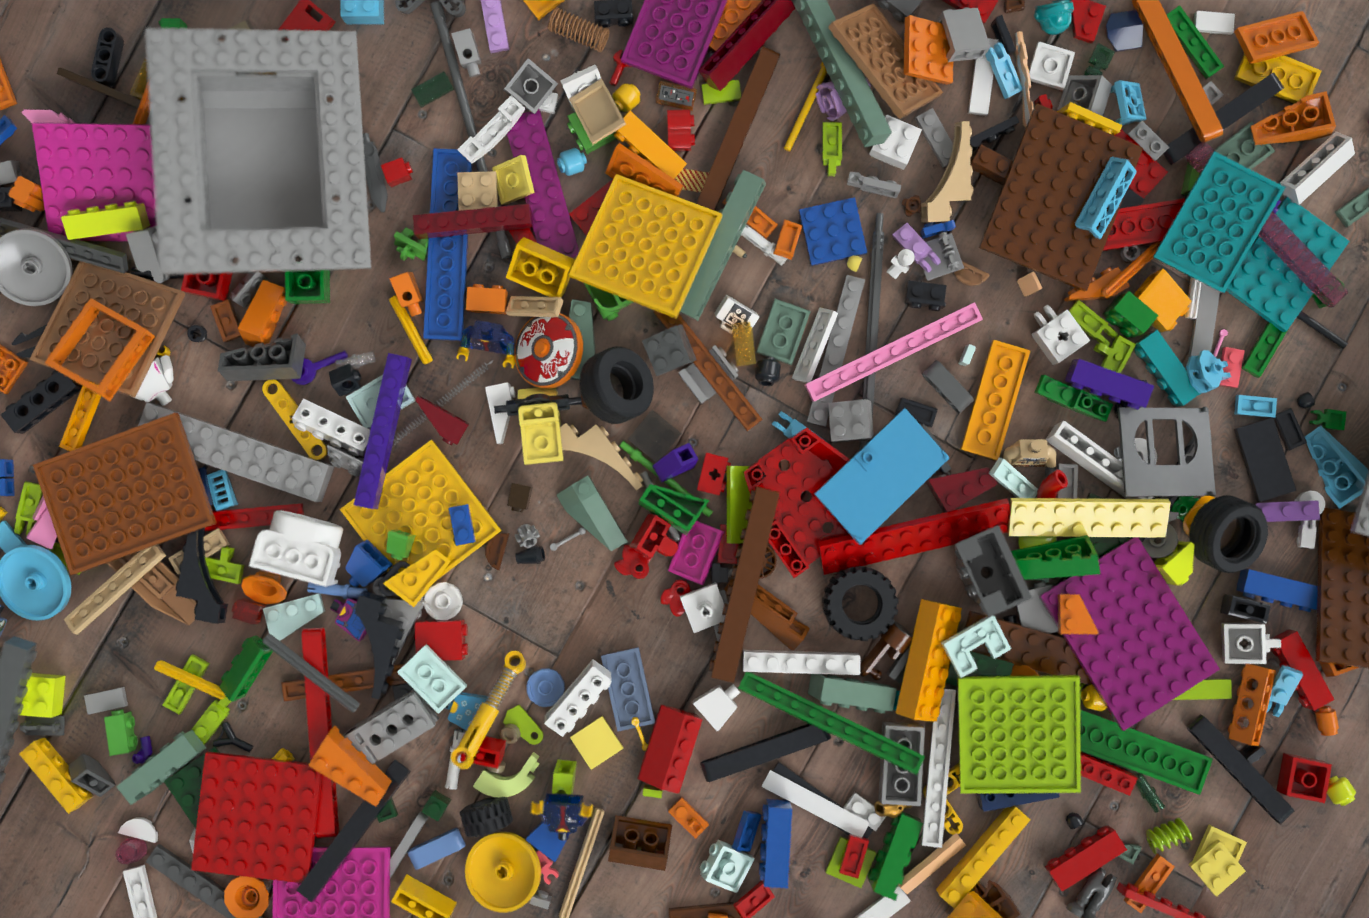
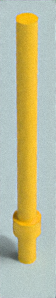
(805, 109)

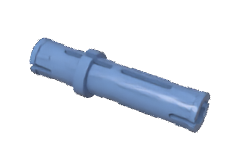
(345, 591)

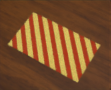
(692, 179)

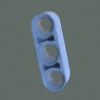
(436, 848)

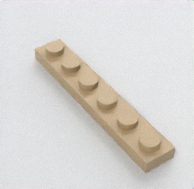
(113, 588)

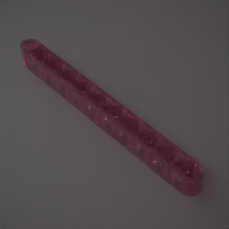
(1287, 246)

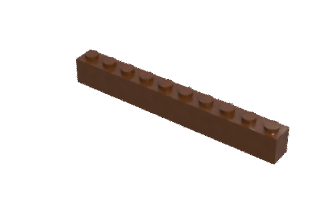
(745, 584)

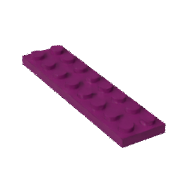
(548, 205)

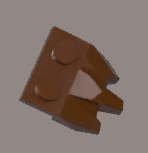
(998, 899)

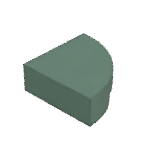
(1131, 853)

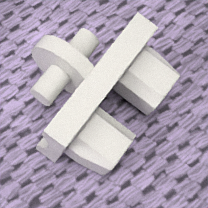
(901, 263)

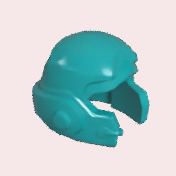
(1054, 17)

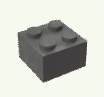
(669, 350)

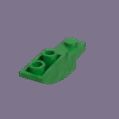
(1073, 399)

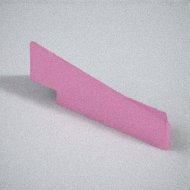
(43, 530)

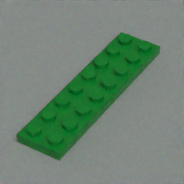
(1143, 753)

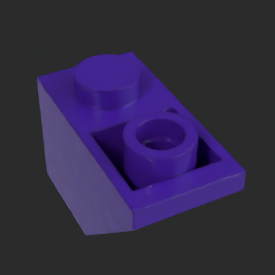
(676, 462)

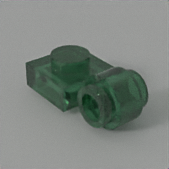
(1099, 59)

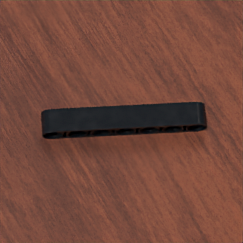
(1227, 115)
(762, 751)
(1240, 769)

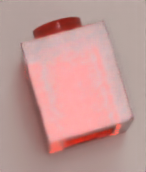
(248, 611)

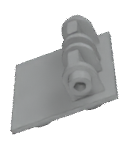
(948, 254)
(342, 458)

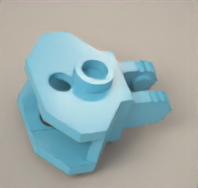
(1207, 371)

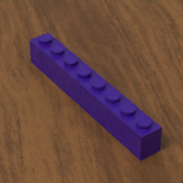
(382, 431)

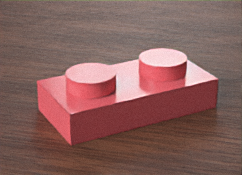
(1234, 359)

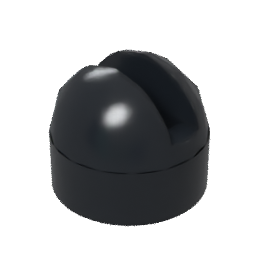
(1305, 400)
(1074, 820)

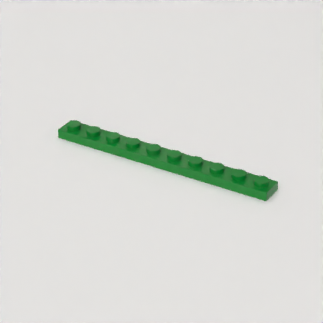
(832, 723)

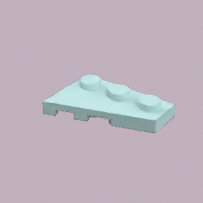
(291, 615)

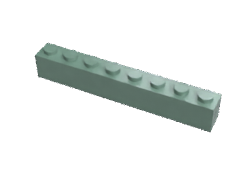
(734, 219)

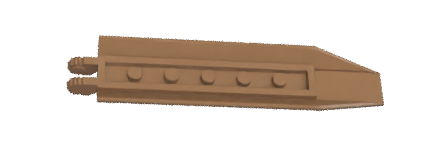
(159, 590)

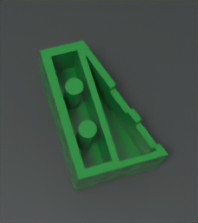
(673, 507)

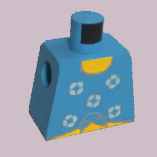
(464, 708)

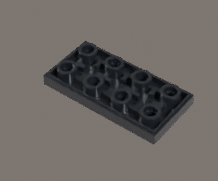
(1265, 459)

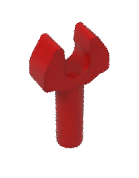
(619, 68)

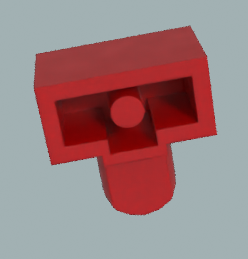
(653, 538)

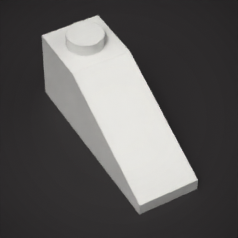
(497, 396)

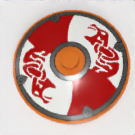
(548, 351)

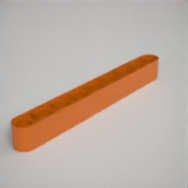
(1179, 69)

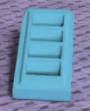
(219, 506)

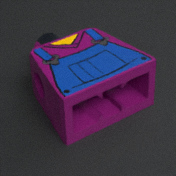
(347, 619)

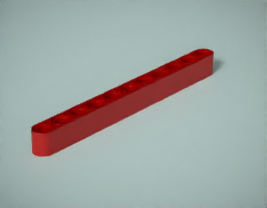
(319, 726)

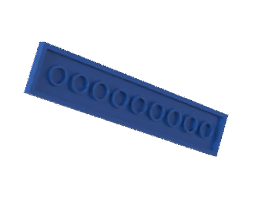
(446, 254)

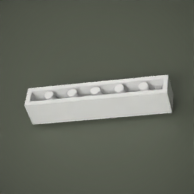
(1089, 456)
(801, 662)

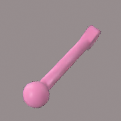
(1222, 333)

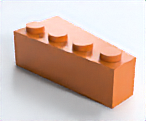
(350, 768)

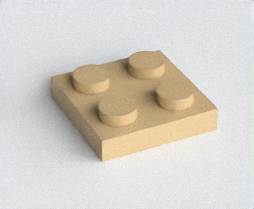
(477, 190)

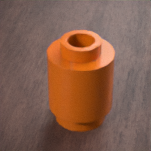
(1327, 721)

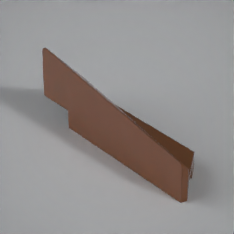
(777, 618)

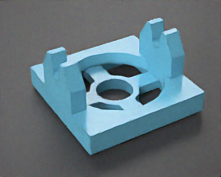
(1137, 109)

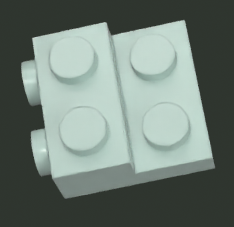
(726, 866)

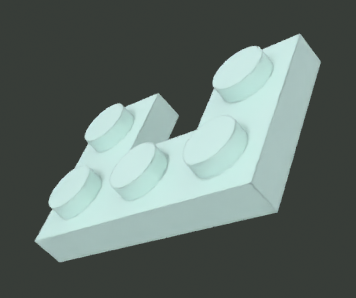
(983, 631)

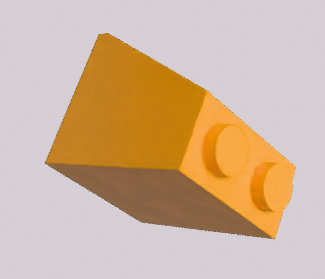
(1164, 298)

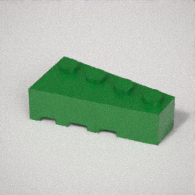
(1058, 559)
(894, 855)

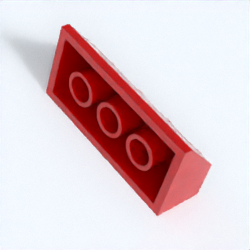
(670, 748)

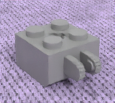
(146, 253)

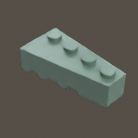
(582, 315)
(852, 692)
(161, 766)

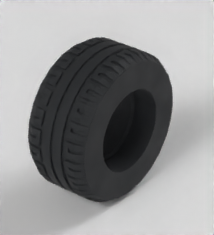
(633, 376)

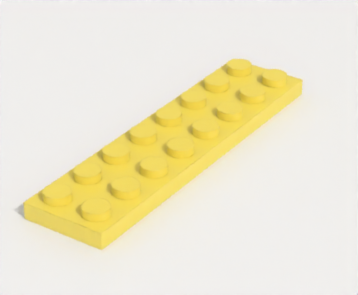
(1088, 517)

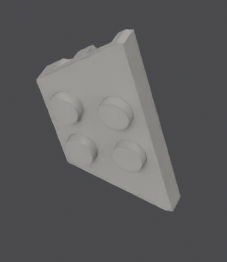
(403, 611)

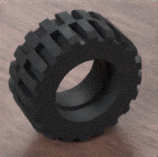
(860, 629)

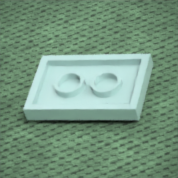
(365, 399)
(432, 678)

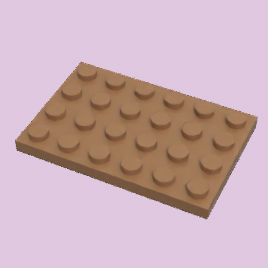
(880, 56)

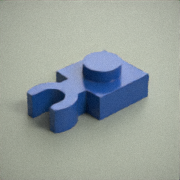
(933, 229)

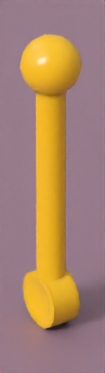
(635, 721)

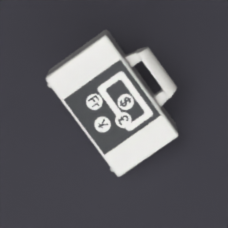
(734, 312)

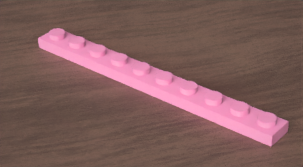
(893, 352)

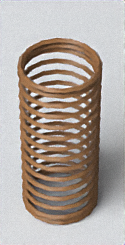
(604, 35)

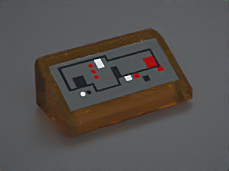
(676, 96)

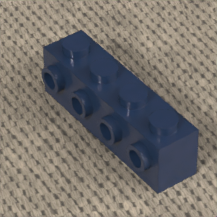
(994, 801)

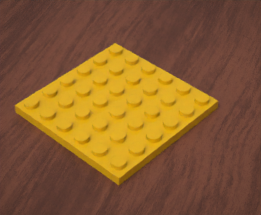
(646, 245)
(418, 502)

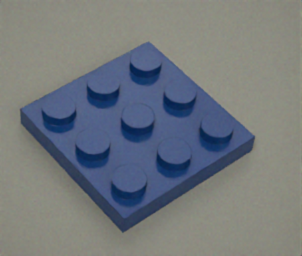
(832, 231)

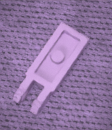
(909, 239)

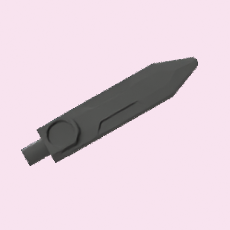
(374, 174)

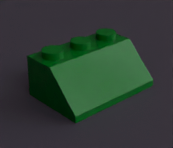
(245, 668)

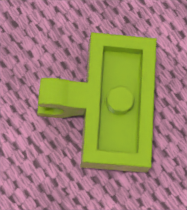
(1116, 355)
(223, 569)

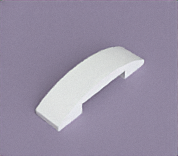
(493, 131)

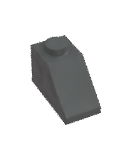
(90, 775)

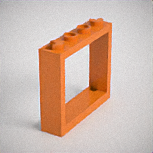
(123, 364)

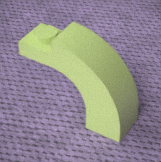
(506, 786)

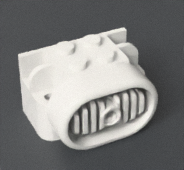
(299, 548)

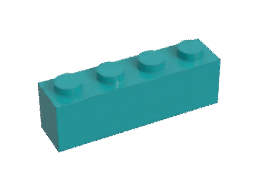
(1166, 368)

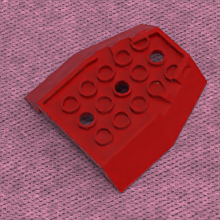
(798, 523)

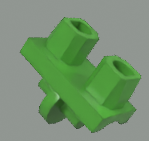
(409, 247)

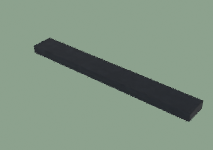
(350, 836)

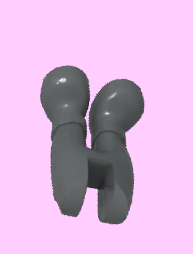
(1102, 893)

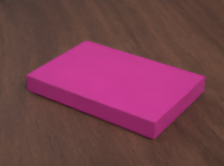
(696, 552)

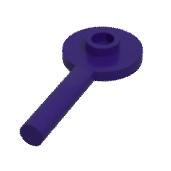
(309, 368)

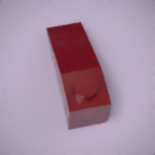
(445, 423)

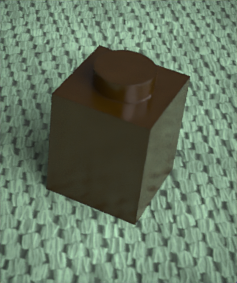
(519, 497)

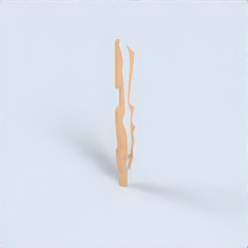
(1024, 76)

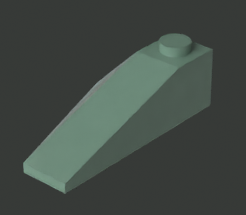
(589, 509)

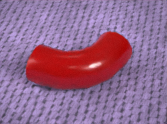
(1052, 485)

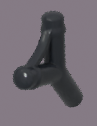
(232, 739)

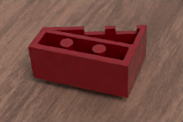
(960, 488)

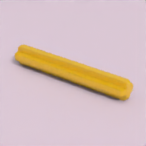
(411, 331)
(189, 679)

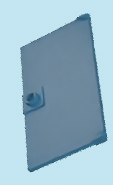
(881, 476)

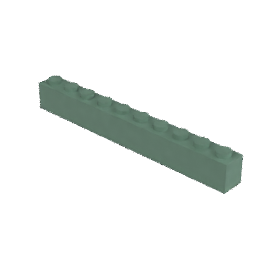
(844, 73)

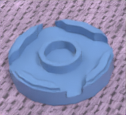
(545, 687)

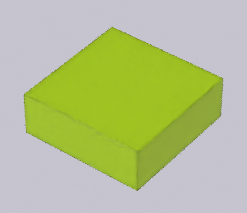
(651, 791)

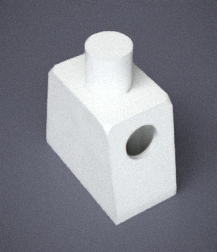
(717, 705)

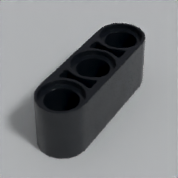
(103, 49)

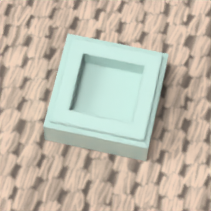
(967, 355)

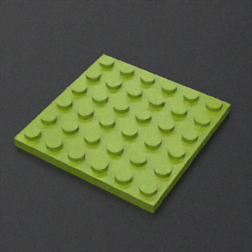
(1019, 734)

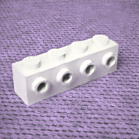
(1318, 167)
(331, 427)
(577, 698)

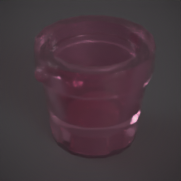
(131, 850)

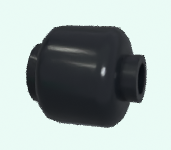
(767, 371)

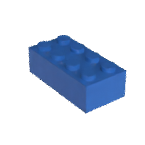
(776, 845)

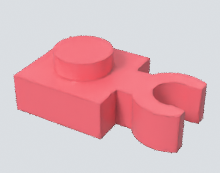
(545, 864)

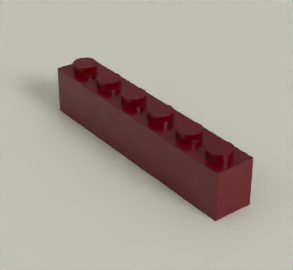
(745, 42)
(472, 221)

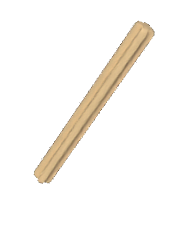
(581, 863)

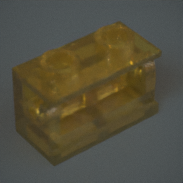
(743, 343)

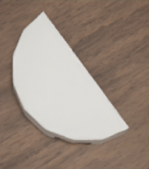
(140, 828)

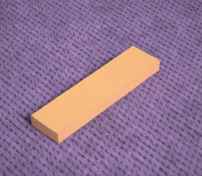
(932, 863)

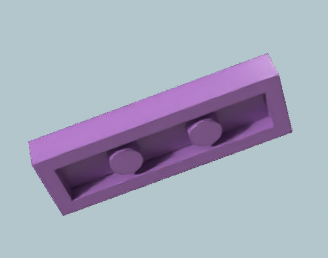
(1290, 510)

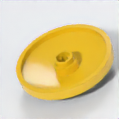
(502, 871)

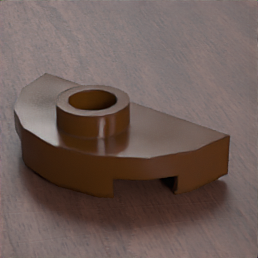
(495, 549)

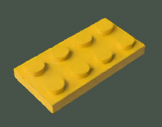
(1295, 76)

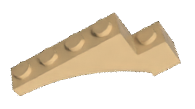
(956, 180)
(597, 445)

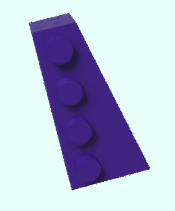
(1109, 383)

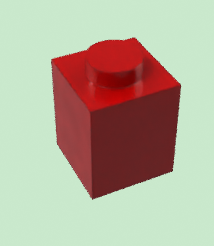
(397, 172)

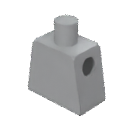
(466, 44)

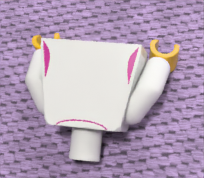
(158, 379)

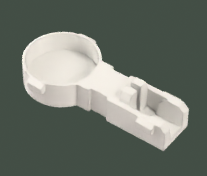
(1307, 528)

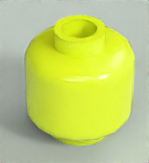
(1340, 791)

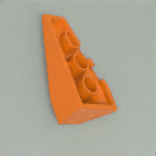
(1302, 121)

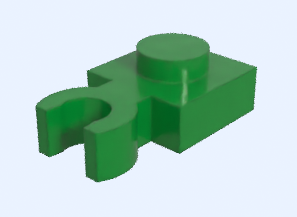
(1330, 419)

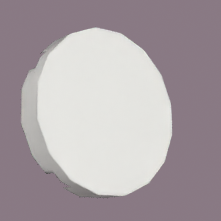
(443, 601)

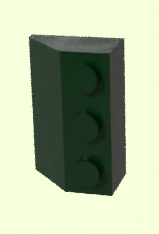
(986, 667)

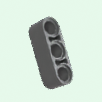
(947, 386)

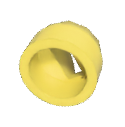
(853, 262)

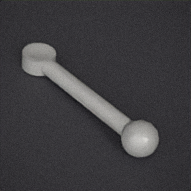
(554, 546)

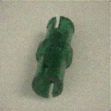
(1148, 793)

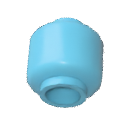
(571, 161)

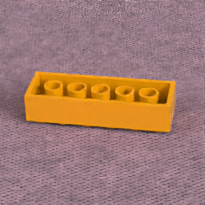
(928, 661)

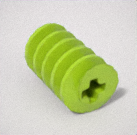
(1167, 834)

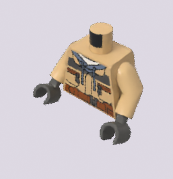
(1031, 454)

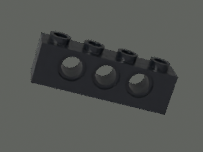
(38, 411)

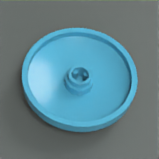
(34, 582)

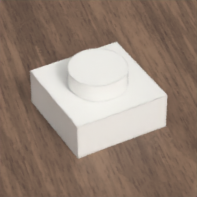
(550, 103)

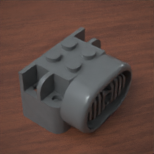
(1004, 584)

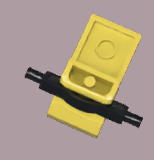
(539, 422)

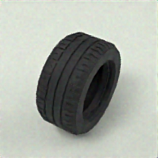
(1246, 542)

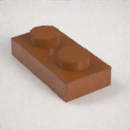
(226, 320)

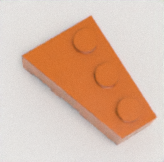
(262, 314)

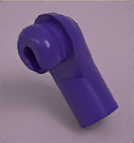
(145, 752)

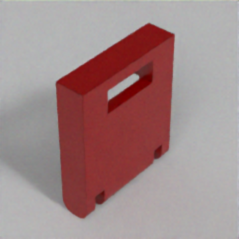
(301, 20)

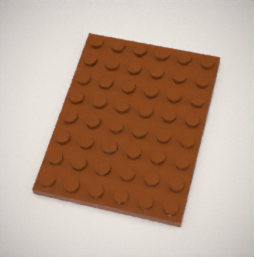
(124, 493)

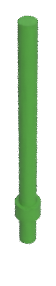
(636, 455)

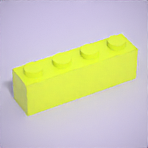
(105, 221)

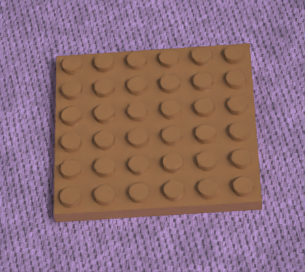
(129, 295)

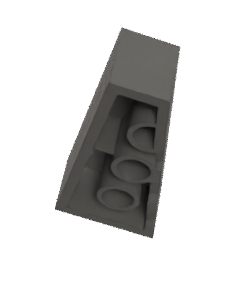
(264, 361)

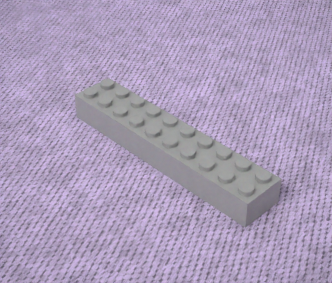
(250, 456)

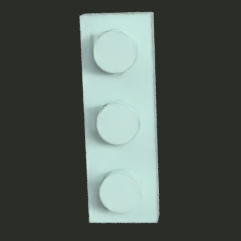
(1012, 480)

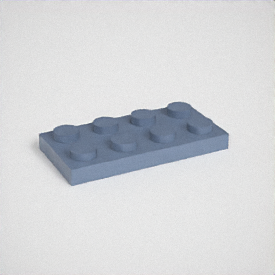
(628, 688)

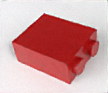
(443, 637)

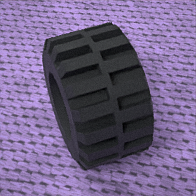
(486, 816)

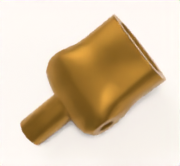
(889, 809)

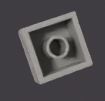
(851, 421)

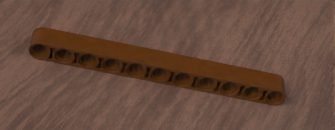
(738, 128)

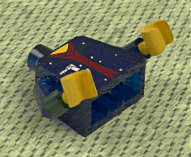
(487, 337)
(562, 813)

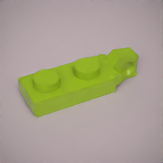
(831, 146)
(211, 719)

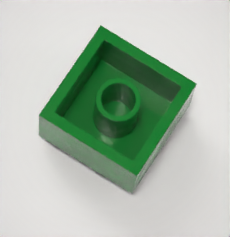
(307, 286)
(1130, 315)

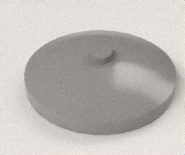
(33, 267)

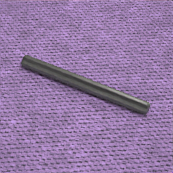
(310, 672)

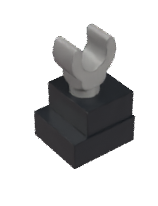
(719, 574)

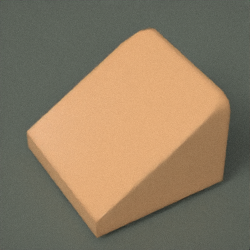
(1029, 284)

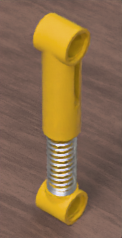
(487, 712)

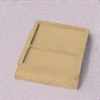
(597, 111)

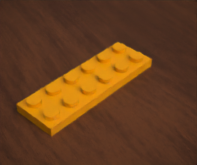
(995, 400)

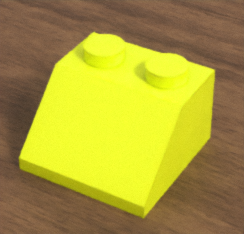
(1178, 565)

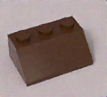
(640, 843)

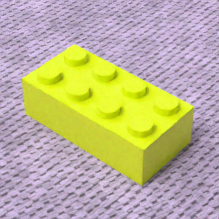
(44, 695)

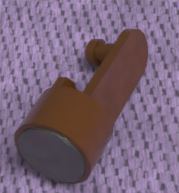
(896, 639)

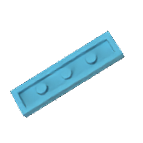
(1104, 195)

